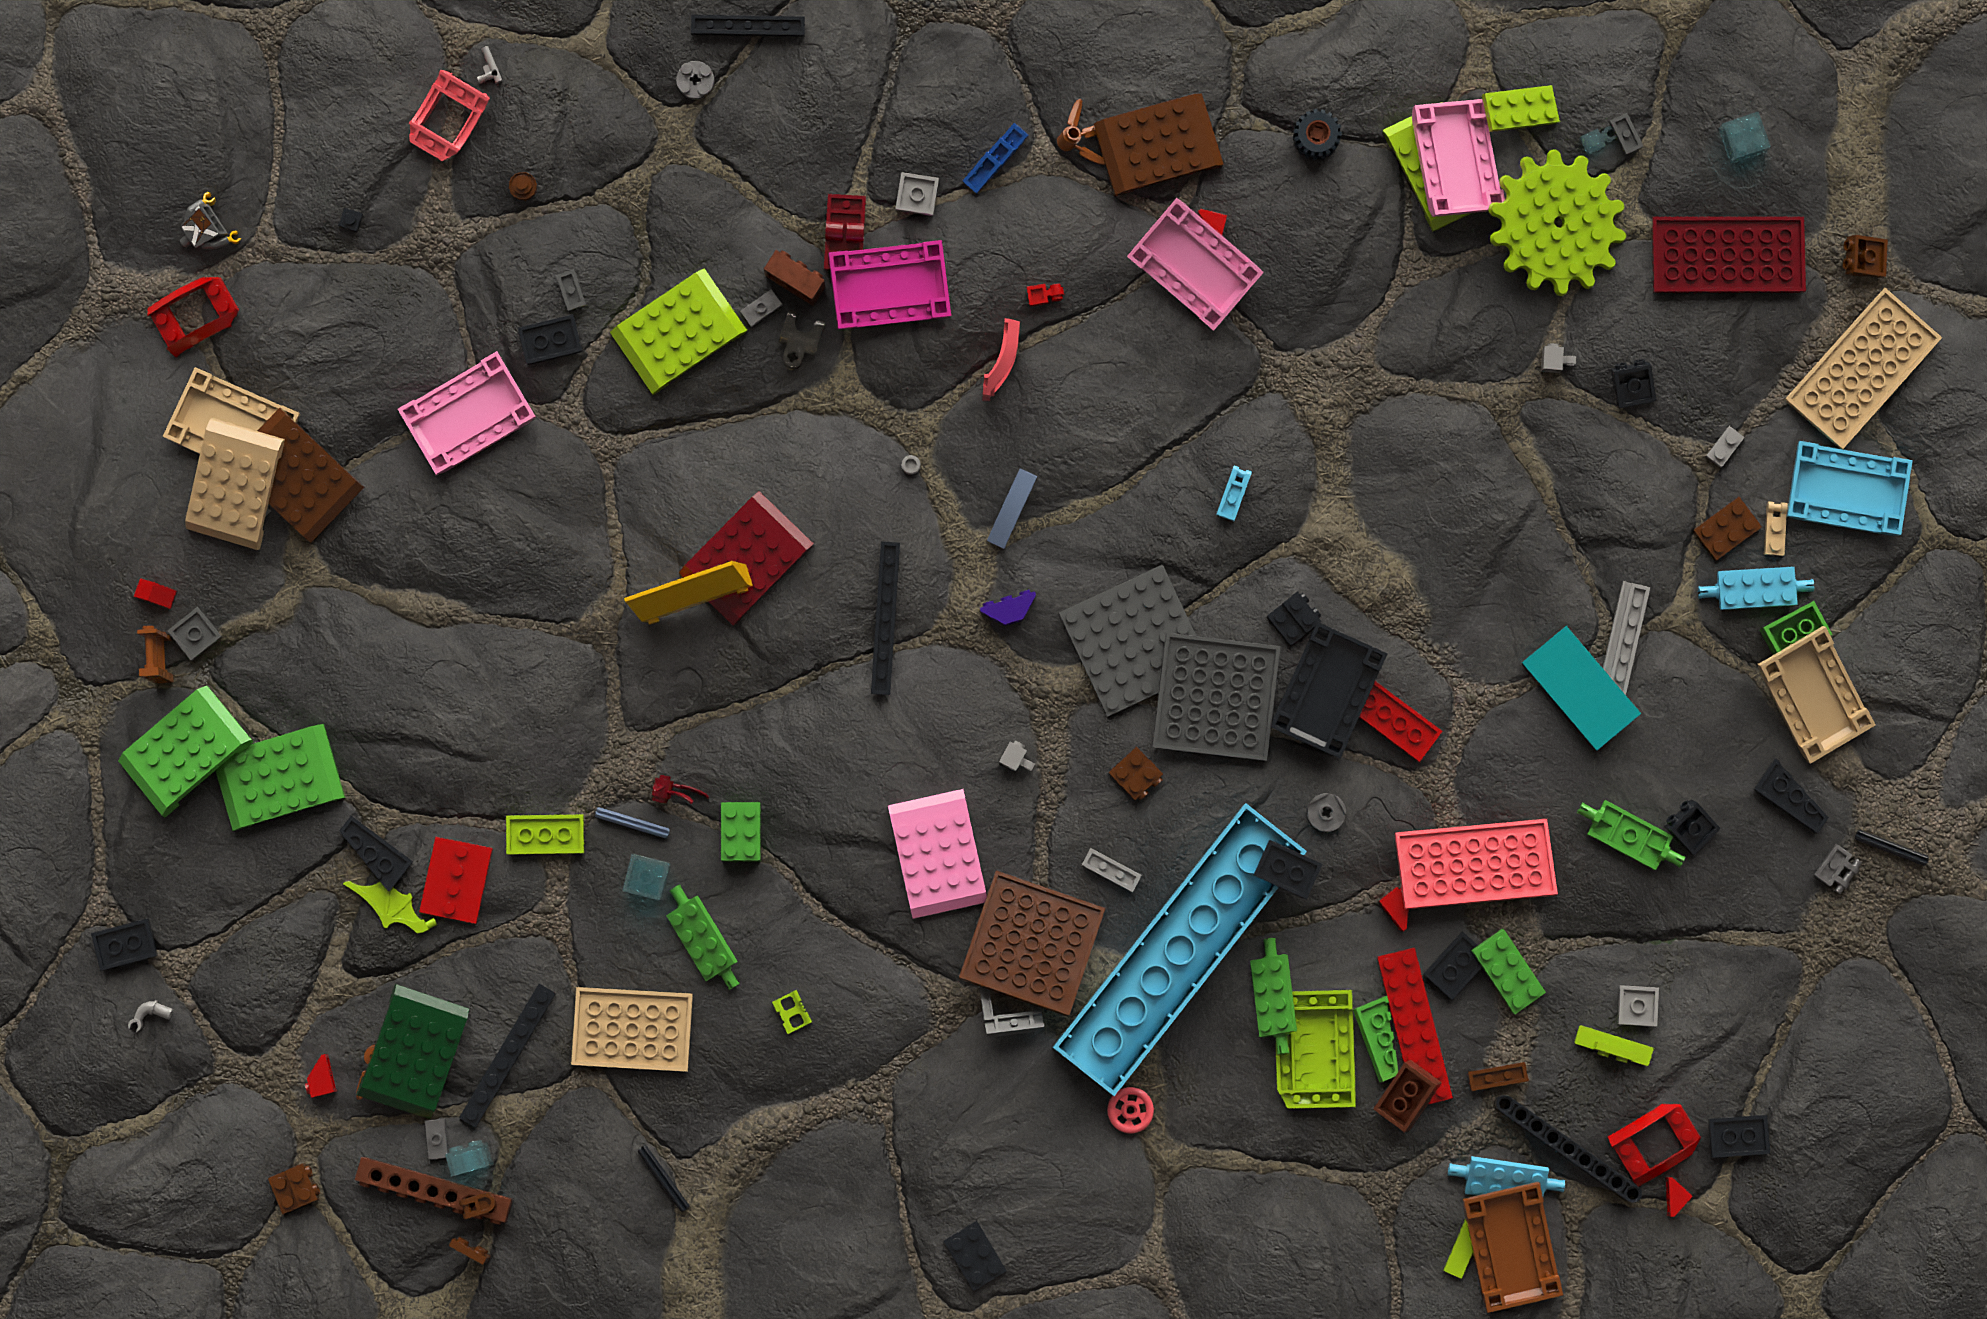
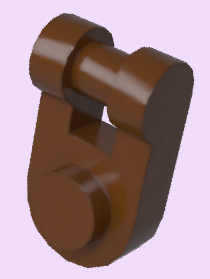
(484, 1204)

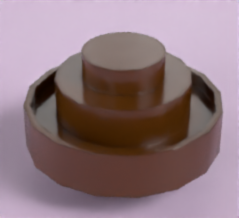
(523, 186)

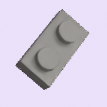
(1724, 446)

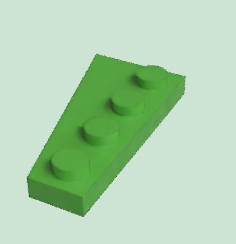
(1376, 1031)

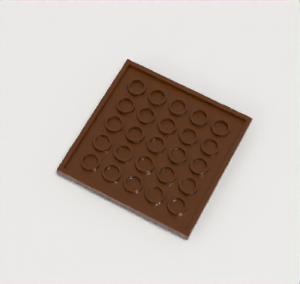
(1032, 943)

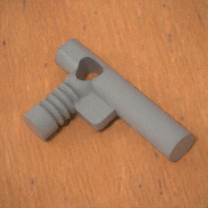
(490, 68)

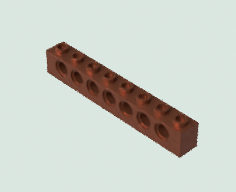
(365, 1178)

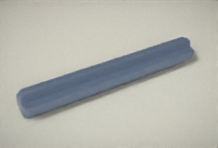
(632, 822)

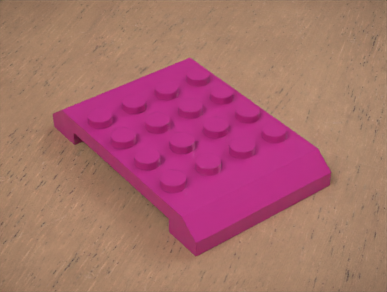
(889, 285)

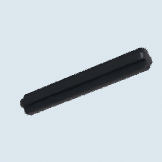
(1891, 847)
(663, 1178)

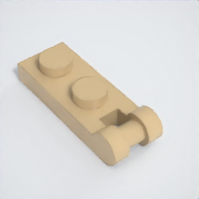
(1775, 529)

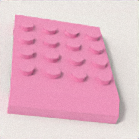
(1456, 157)
(1195, 263)
(467, 414)
(937, 853)

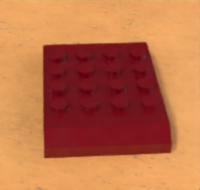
(762, 541)

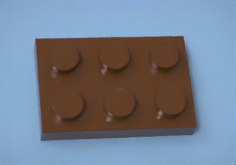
(1727, 528)

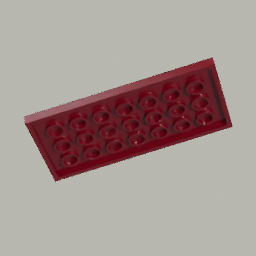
(1728, 255)

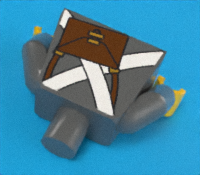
(204, 228)

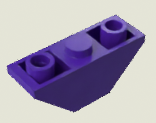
(1010, 609)

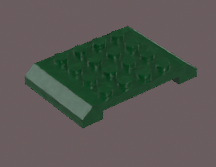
(413, 1051)

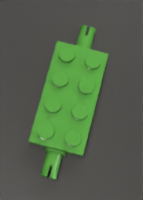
(1630, 835)
(702, 938)
(1274, 996)

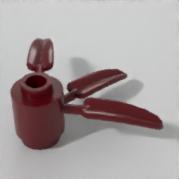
(663, 790)

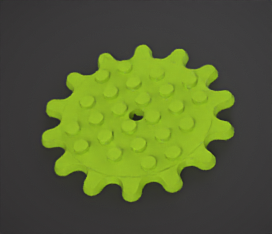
(1530, 227)

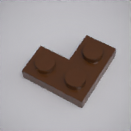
(476, 1253)

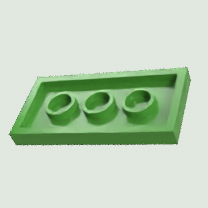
(1508, 971)

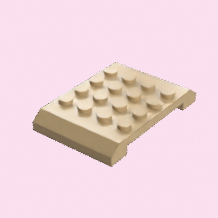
(214, 398)
(233, 483)
(1815, 695)

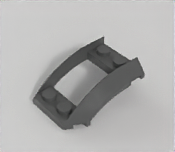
(1009, 1023)

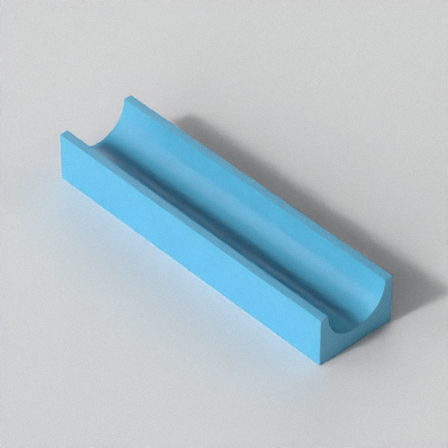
(1173, 954)

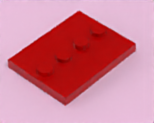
(456, 880)

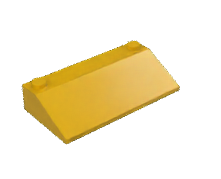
(690, 591)

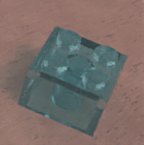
(1744, 137)
(646, 877)
(468, 1159)

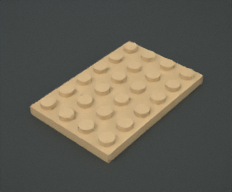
(632, 1029)

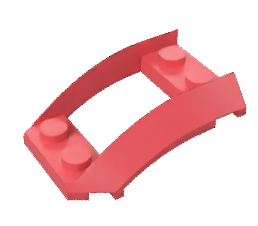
(460, 92)
(1005, 360)

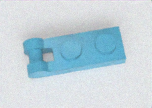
(1233, 494)

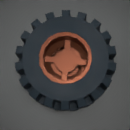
(1317, 134)

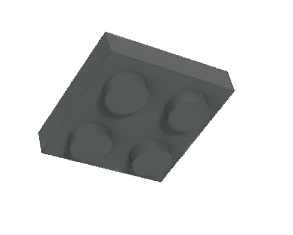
(194, 633)

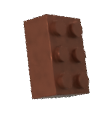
(795, 277)
(1407, 1096)

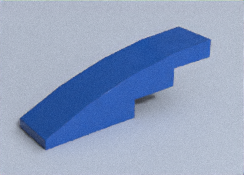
(995, 158)

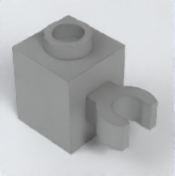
(1553, 359)
(1014, 757)

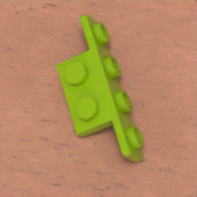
(1612, 1045)

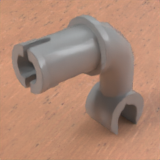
(151, 1008)

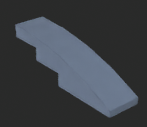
(1012, 508)

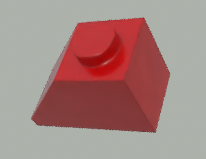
(1394, 907)
(321, 1078)

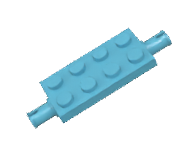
(1756, 588)
(1492, 1175)

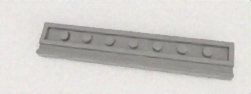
(1625, 633)

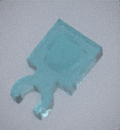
(1595, 140)

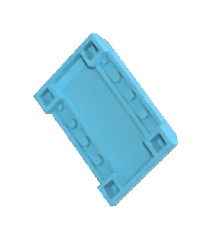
(1849, 489)

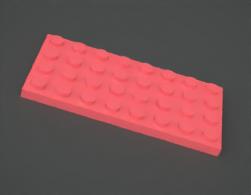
(1475, 864)

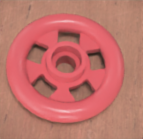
(1145, 1117)

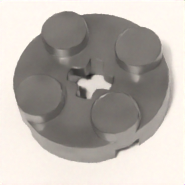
(688, 71)
(1321, 822)

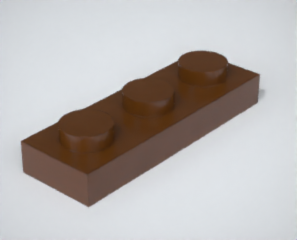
(1497, 1076)

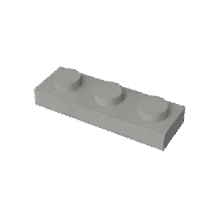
(1111, 870)

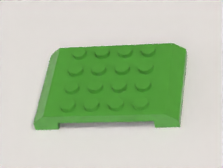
(184, 749)
(279, 777)

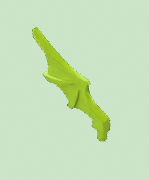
(392, 906)

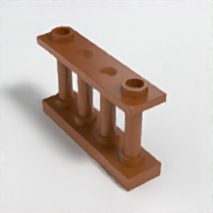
(155, 656)

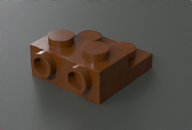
(1865, 256)
(1136, 774)
(294, 1188)

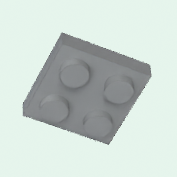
(917, 194)
(1638, 1005)

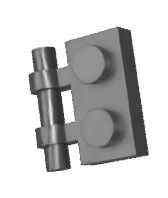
(1833, 865)

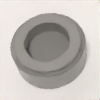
(911, 465)

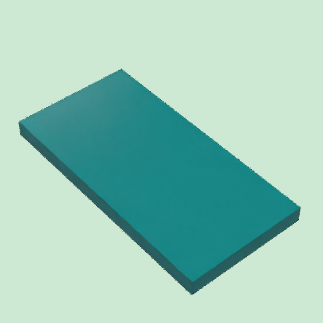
(1581, 688)

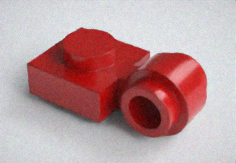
(1039, 295)

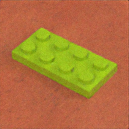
(1520, 108)
(544, 834)

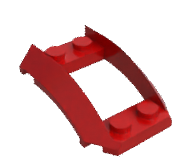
(170, 328)
(1633, 1158)

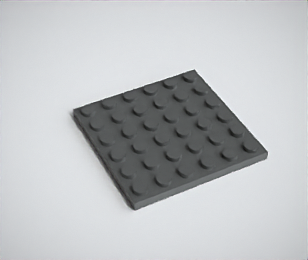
(1124, 637)
(1216, 696)

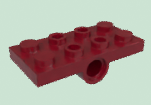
(844, 224)

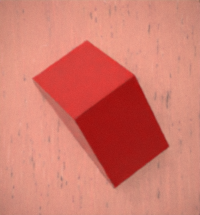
(1214, 219)
(155, 593)
(1675, 1196)

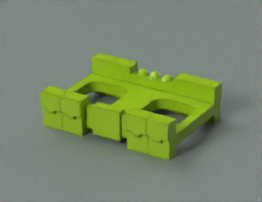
(797, 1009)

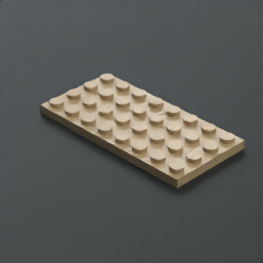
(1863, 368)

